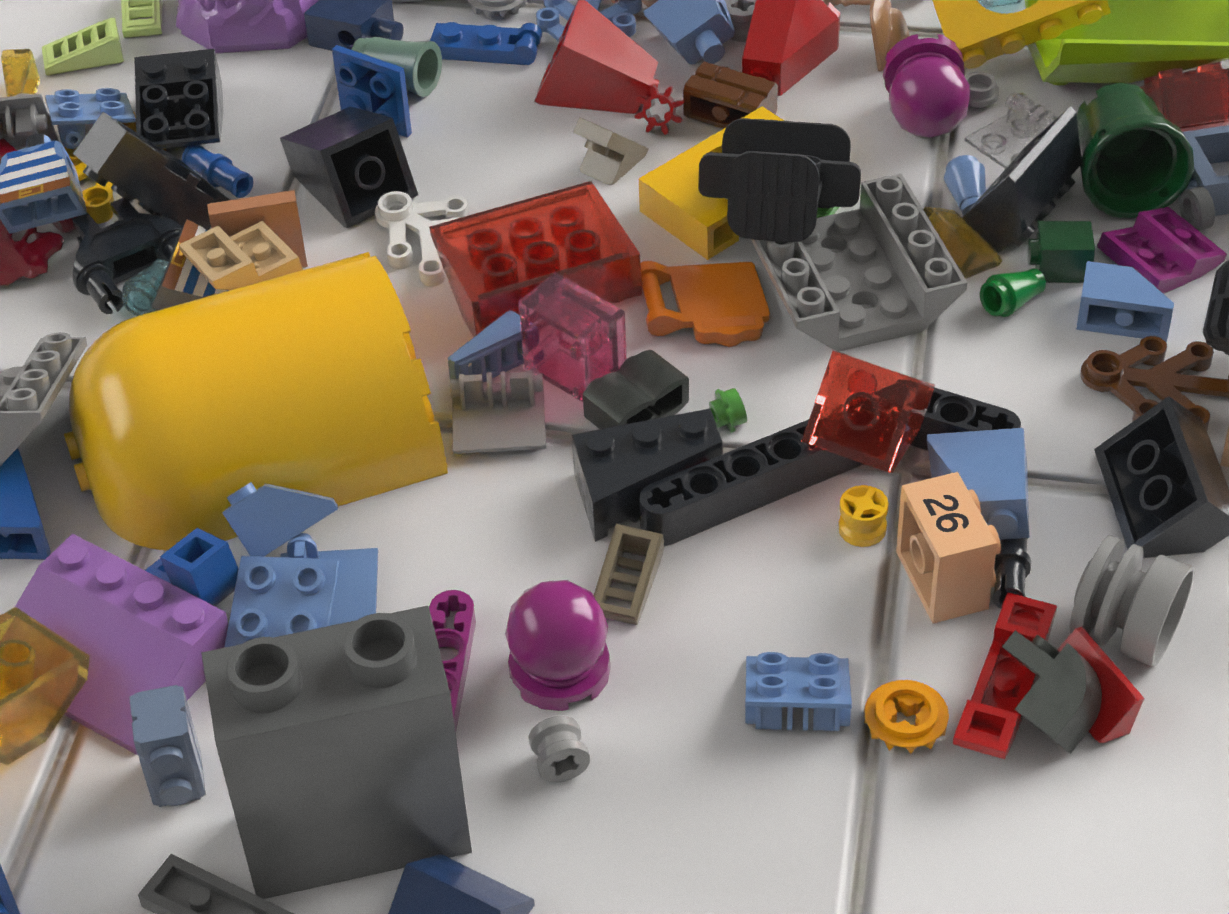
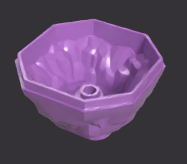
(243, 23)

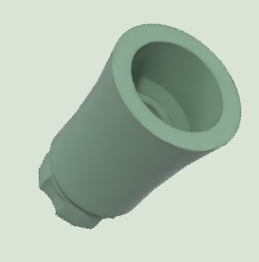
(419, 59)

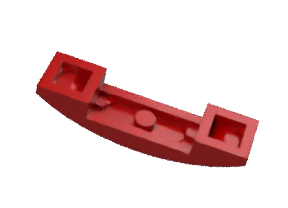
(990, 717)

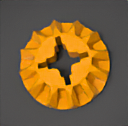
(909, 699)

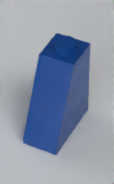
(20, 523)

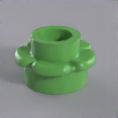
(728, 409)

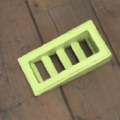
(141, 9)
(84, 49)

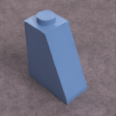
(994, 468)

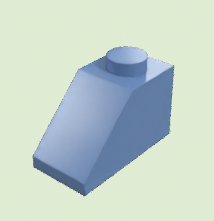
(1122, 303)
(273, 515)

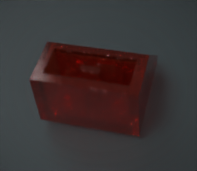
(1193, 96)

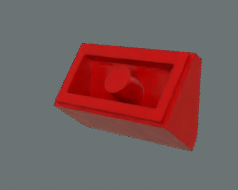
(1119, 696)

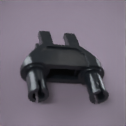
(119, 251)

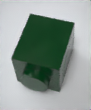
(1062, 250)

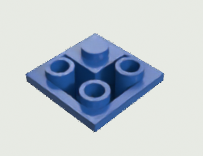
(372, 86)

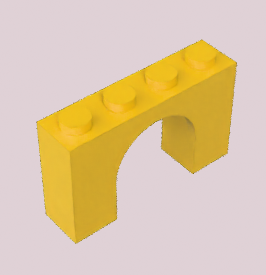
(988, 34)
(674, 201)

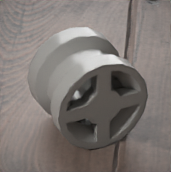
(741, 15)
(559, 749)

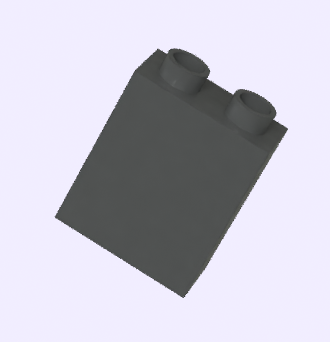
(338, 750)

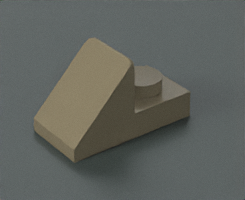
(608, 153)

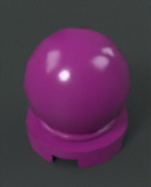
(926, 85)
(557, 645)

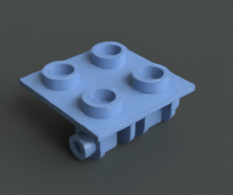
(74, 110)
(356, 577)
(280, 597)
(798, 682)

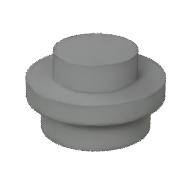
(982, 89)

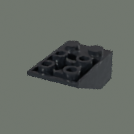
(179, 98)

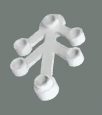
(399, 212)

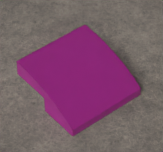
(1162, 249)

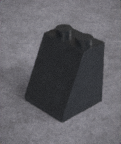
(349, 162)

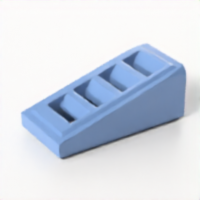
(492, 350)

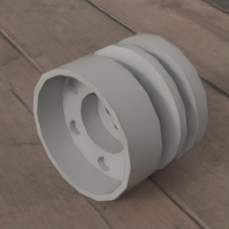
(1121, 596)

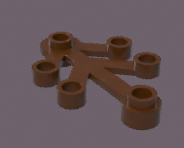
(1116, 374)

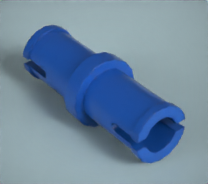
(218, 170)

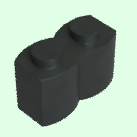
(639, 391)

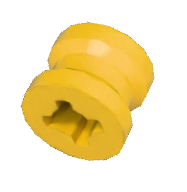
(863, 515)

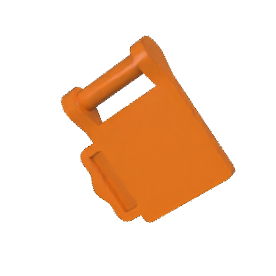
(716, 300)

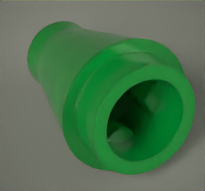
(1008, 292)

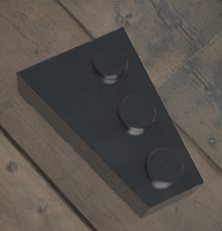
(146, 173)
(623, 459)

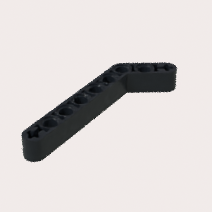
(782, 466)

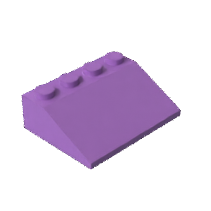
(130, 625)

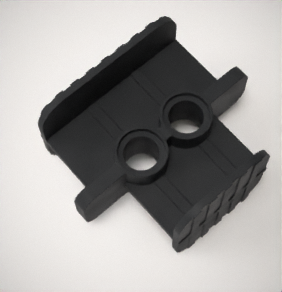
(780, 176)

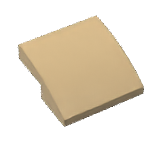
(242, 258)

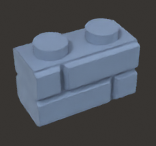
(167, 746)

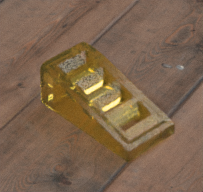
(19, 72)

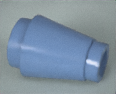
(965, 180)

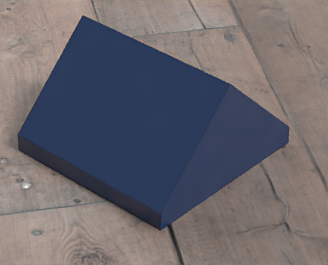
(450, 887)

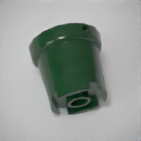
(1131, 153)

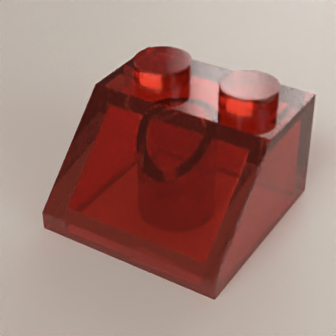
(867, 411)

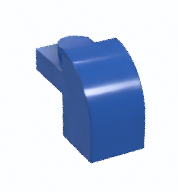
(199, 566)

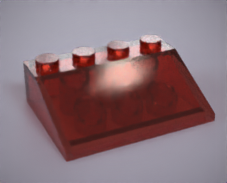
(514, 248)

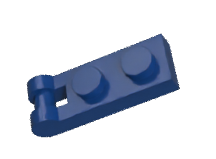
(488, 43)

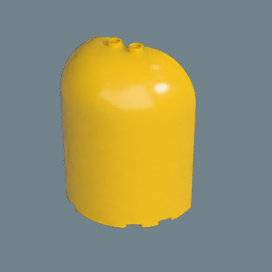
(259, 385)

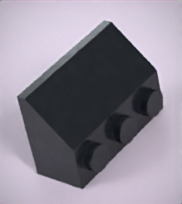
(1028, 185)
(1166, 482)

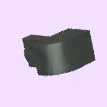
(1066, 694)

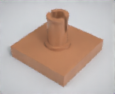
(276, 210)

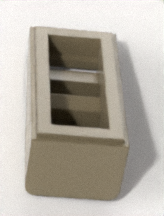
(634, 542)

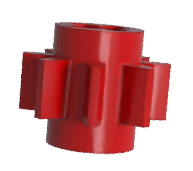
(664, 98)

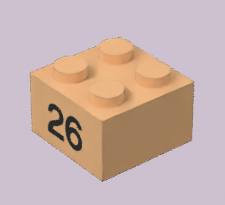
(947, 546)

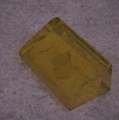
(964, 244)

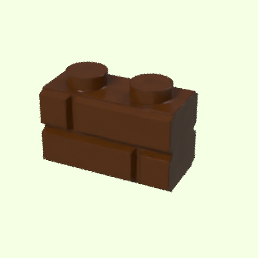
(724, 95)

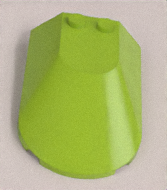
(1136, 42)

